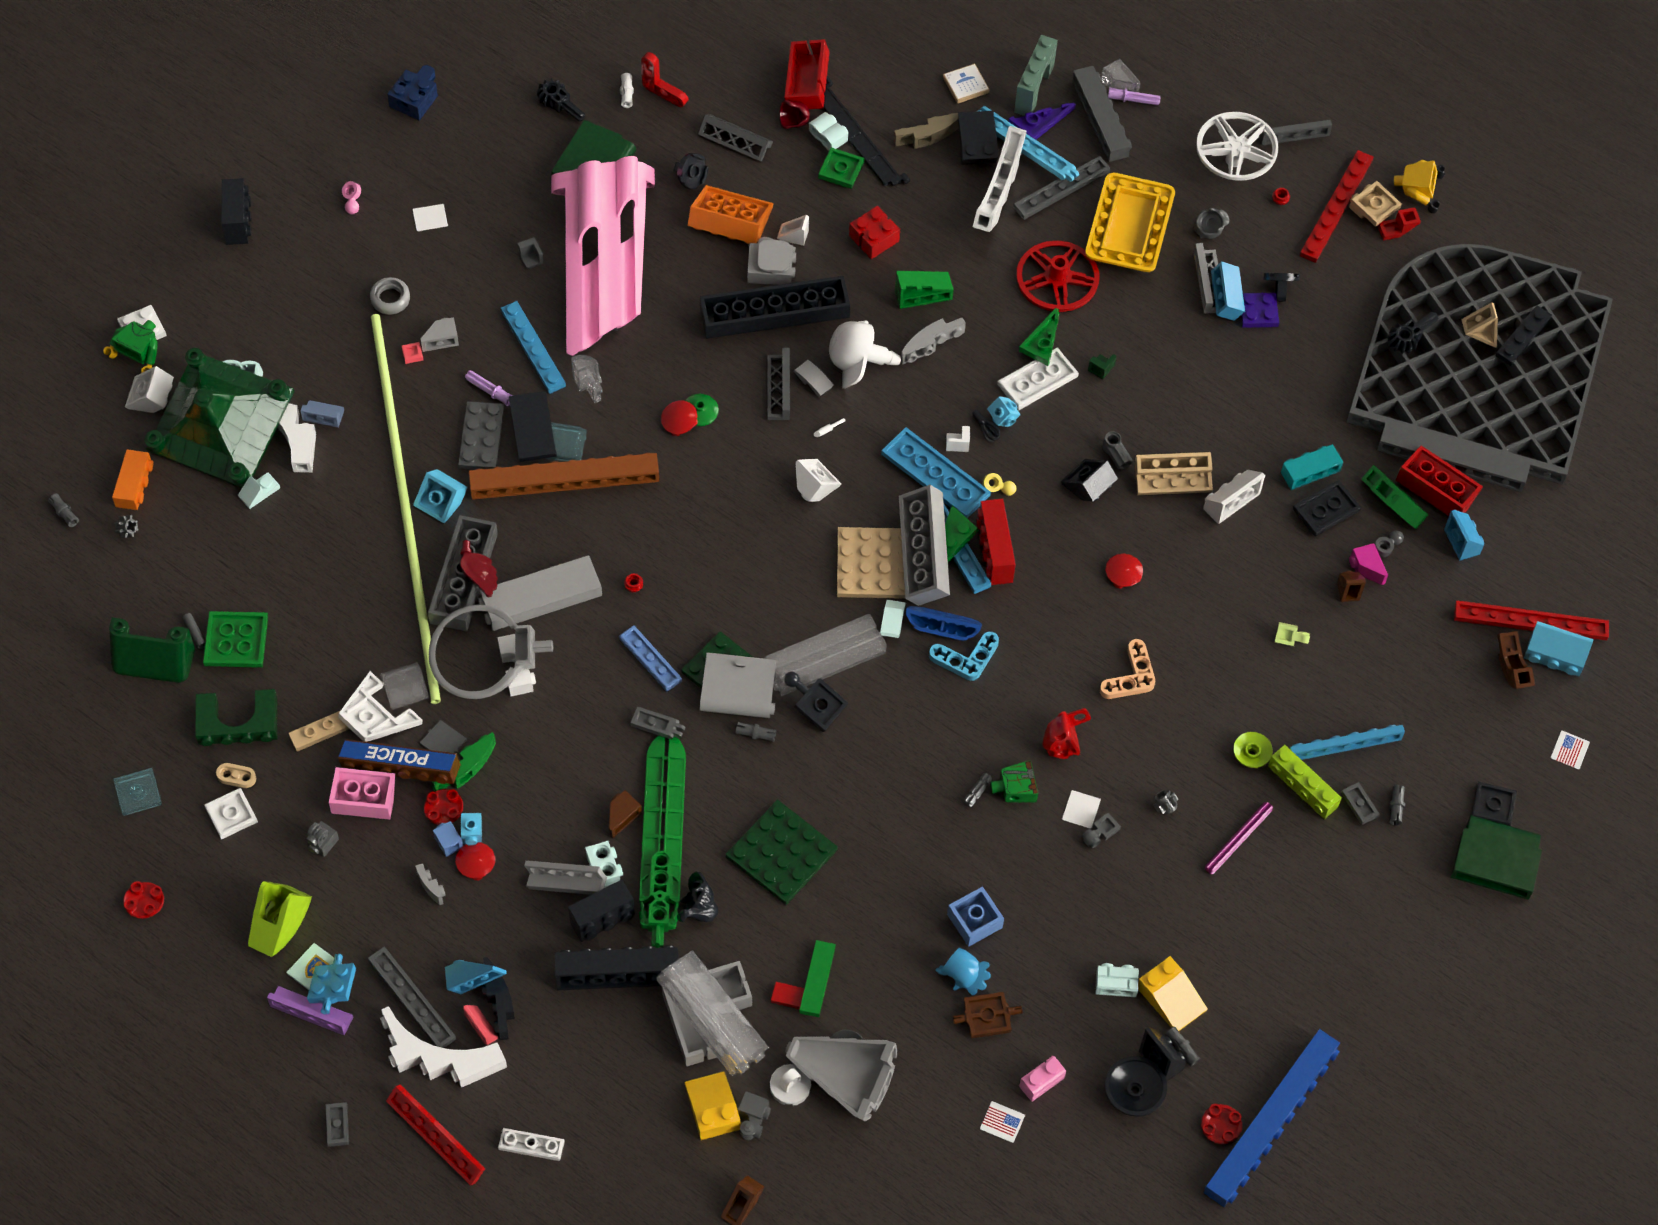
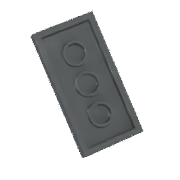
(481, 435)

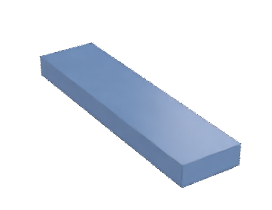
(650, 658)

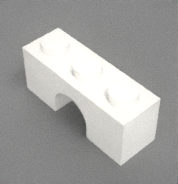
(524, 680)

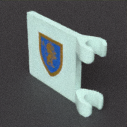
(304, 968)

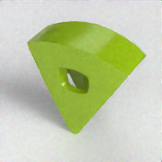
(280, 921)

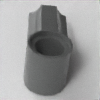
(1116, 451)

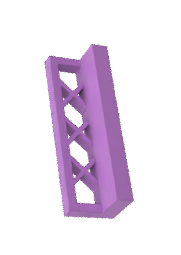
(299, 1006)

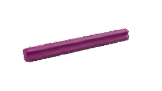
(1238, 838)

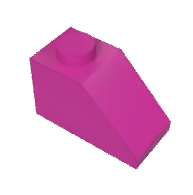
(1369, 563)

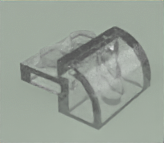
(587, 375)
(404, 686)

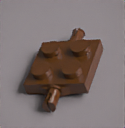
(987, 1015)

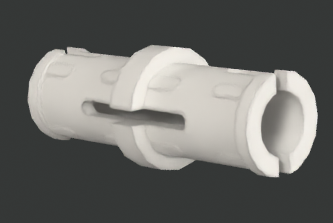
(626, 90)

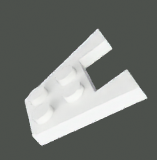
(369, 718)

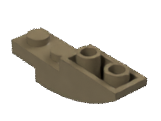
(924, 135)

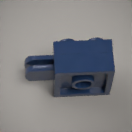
(414, 92)

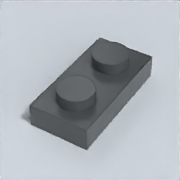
(1360, 803)
(337, 1124)

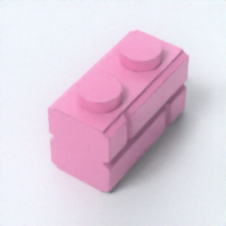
(1042, 1078)

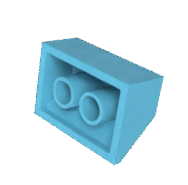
(1558, 648)

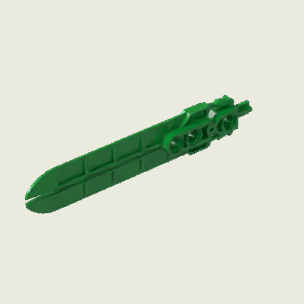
(650, 891)

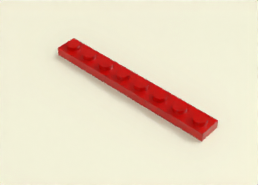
(1336, 206)
(1527, 619)

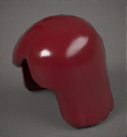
(792, 116)

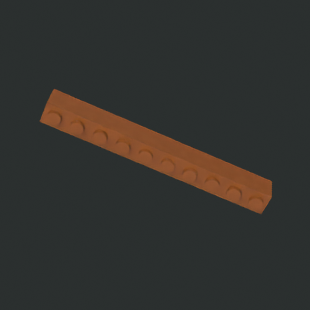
(564, 476)

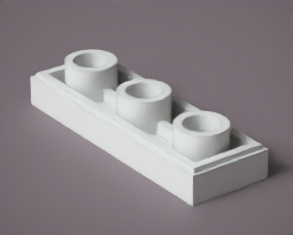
(544, 1146)

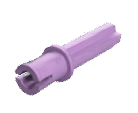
(1123, 95)
(495, 391)

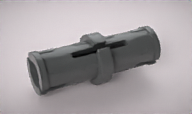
(63, 510)
(756, 731)
(1397, 805)
(1183, 1046)

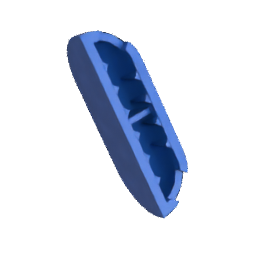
(942, 623)

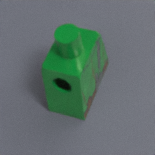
(1017, 783)

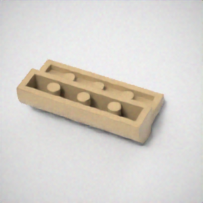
(1173, 473)

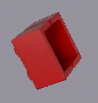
(877, 231)

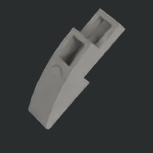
(925, 340)

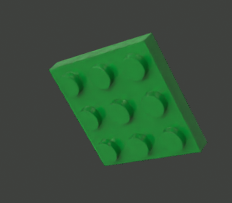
(235, 639)

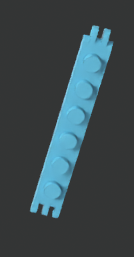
(1037, 151)

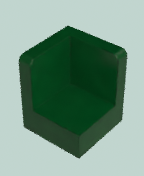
(1101, 365)

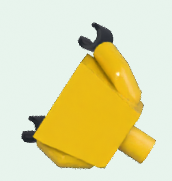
(1420, 182)

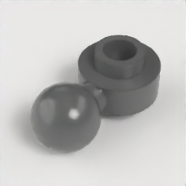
(1395, 538)

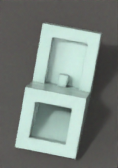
(892, 618)

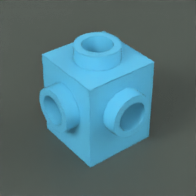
(1003, 412)

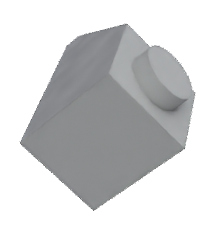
(440, 335)

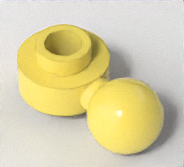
(1008, 487)

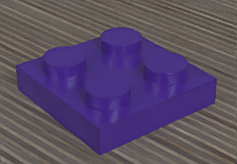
(1260, 310)

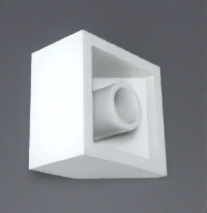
(150, 391)

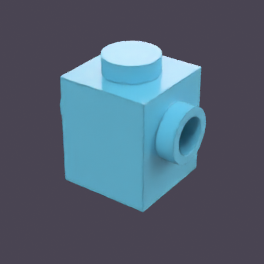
(471, 828)

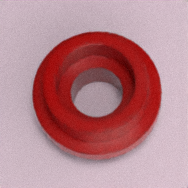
(1281, 192)
(633, 578)

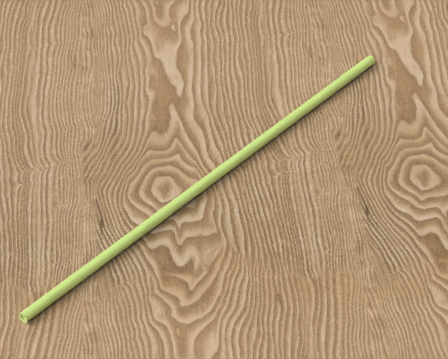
(404, 504)

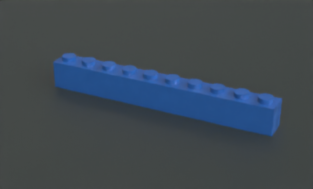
(1271, 1118)

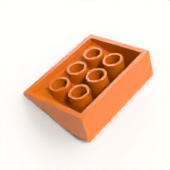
(729, 214)

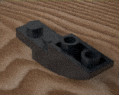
(499, 996)

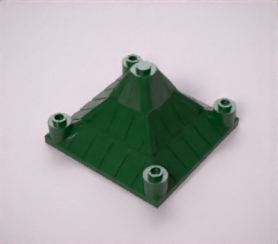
(219, 419)

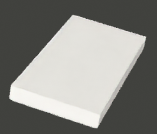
(1037, 379)

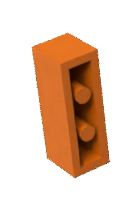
(132, 480)

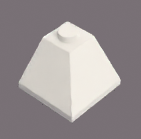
(814, 480)

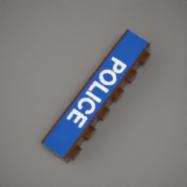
(403, 761)

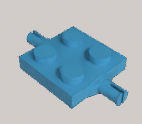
(331, 983)

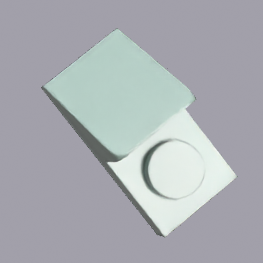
(257, 490)

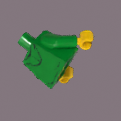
(135, 342)

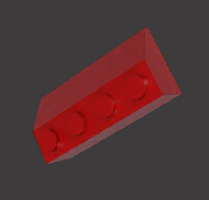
(1438, 482)

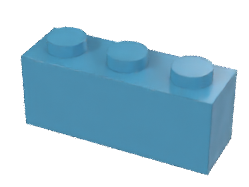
(1227, 291)

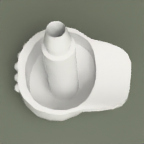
(853, 347)

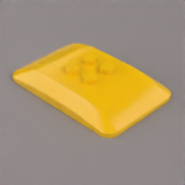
(1130, 222)

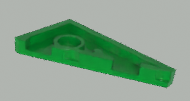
(1041, 340)

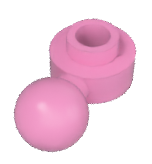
(351, 205)

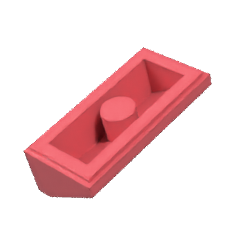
(480, 1024)

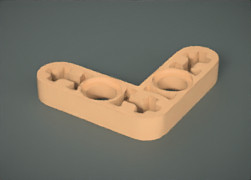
(1139, 675)

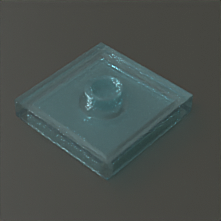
(137, 791)

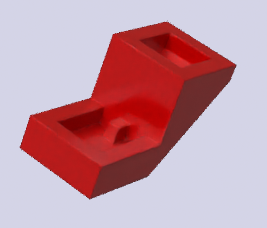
(1404, 222)

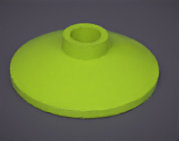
(1253, 742)

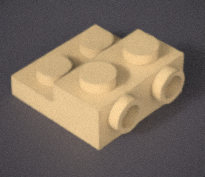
(1374, 203)

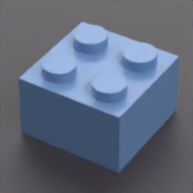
(975, 916)

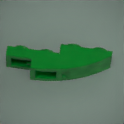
(1394, 497)
(472, 760)

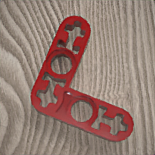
(653, 83)

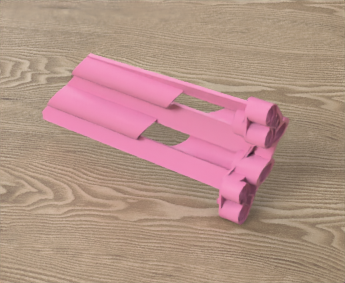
(609, 287)

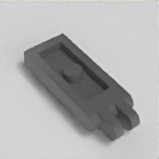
(657, 723)

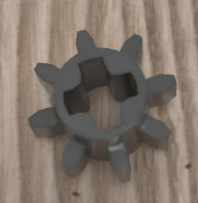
(126, 526)
(1165, 802)

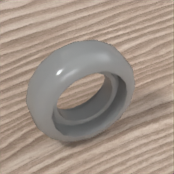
(389, 283)

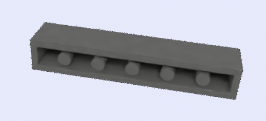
(1101, 113)

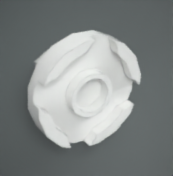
(789, 1085)

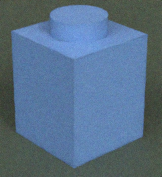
(447, 838)

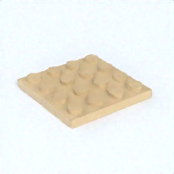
(870, 563)

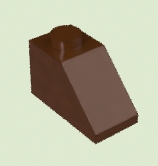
(1350, 586)
(623, 811)
(742, 1201)

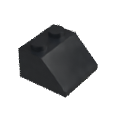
(1090, 479)

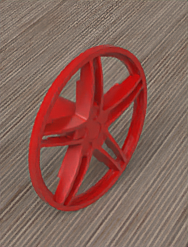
(1057, 274)

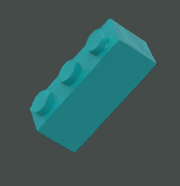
(1311, 466)

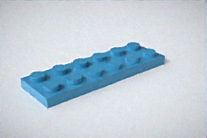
(932, 468)

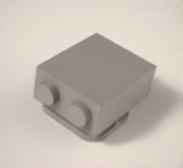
(771, 262)

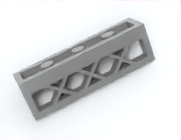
(1203, 277)
(565, 877)

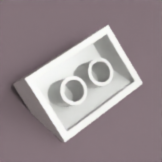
(1234, 495)

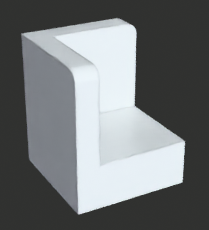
(958, 442)

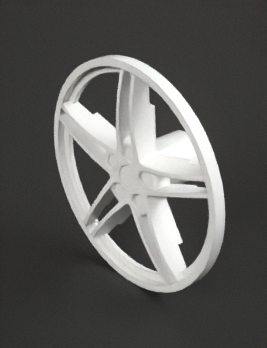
(1237, 147)

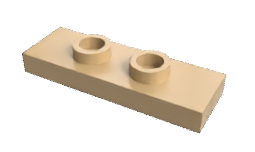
(317, 731)

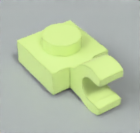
(1288, 634)

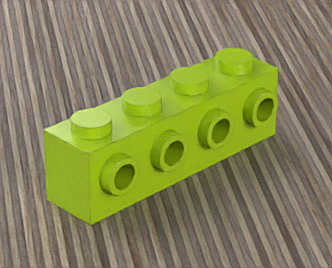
(1304, 782)

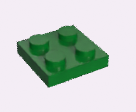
(841, 168)

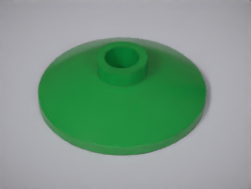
(708, 412)

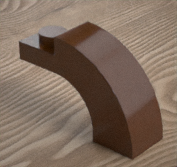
(1512, 661)

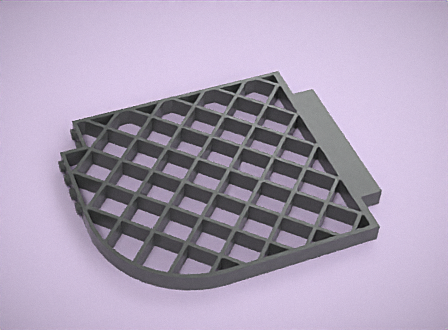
(1496, 463)

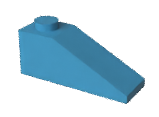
(465, 975)

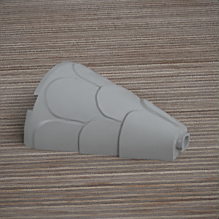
(847, 1069)

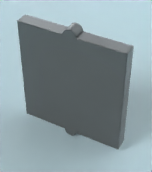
(443, 739)

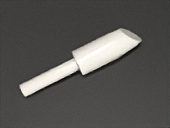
(827, 428)

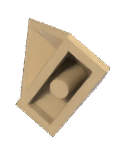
(1482, 325)

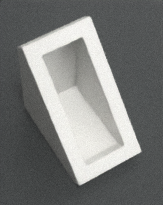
(795, 230)

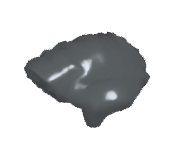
(1210, 223)

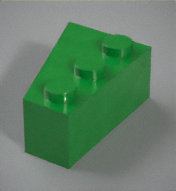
(922, 288)

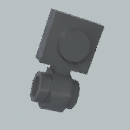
(1104, 827)

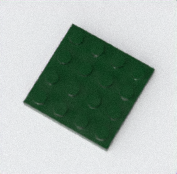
(781, 852)

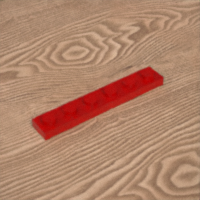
(435, 1134)

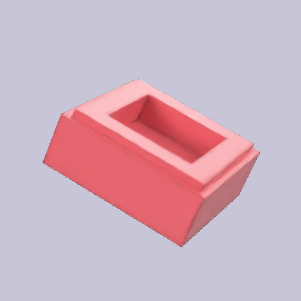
(412, 352)

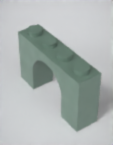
(1039, 66)

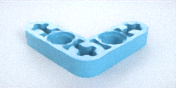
(971, 662)

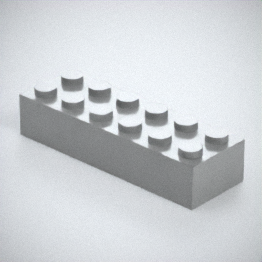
(924, 545)

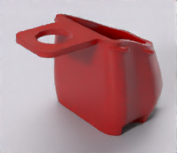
(1060, 735)

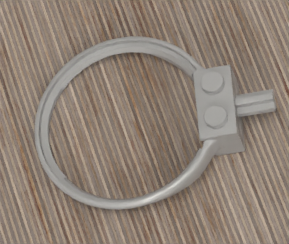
(524, 652)

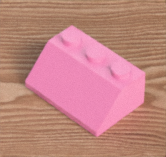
(362, 793)

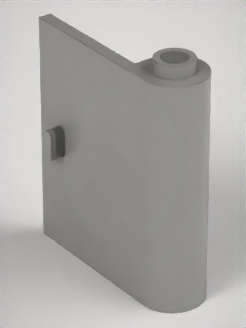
(739, 689)

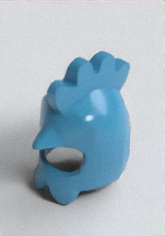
(966, 971)

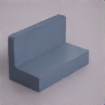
(322, 413)

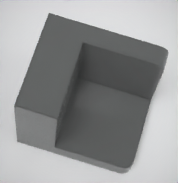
(530, 253)

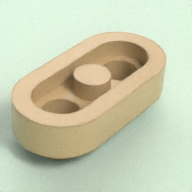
(237, 775)

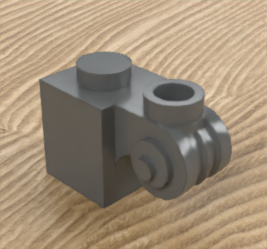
(321, 838)
(754, 1110)

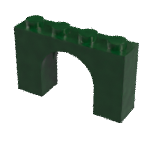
(259, 728)

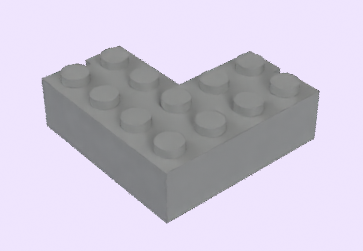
(693, 1047)

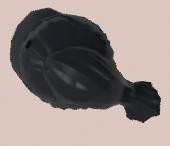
(699, 900)

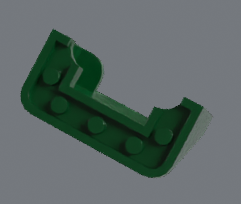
(150, 656)

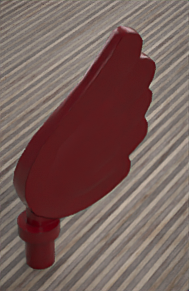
(478, 569)

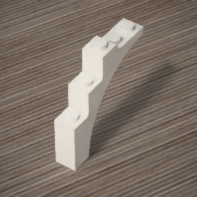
(1004, 175)
(300, 439)
(464, 1065)

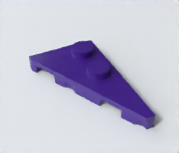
(1042, 120)

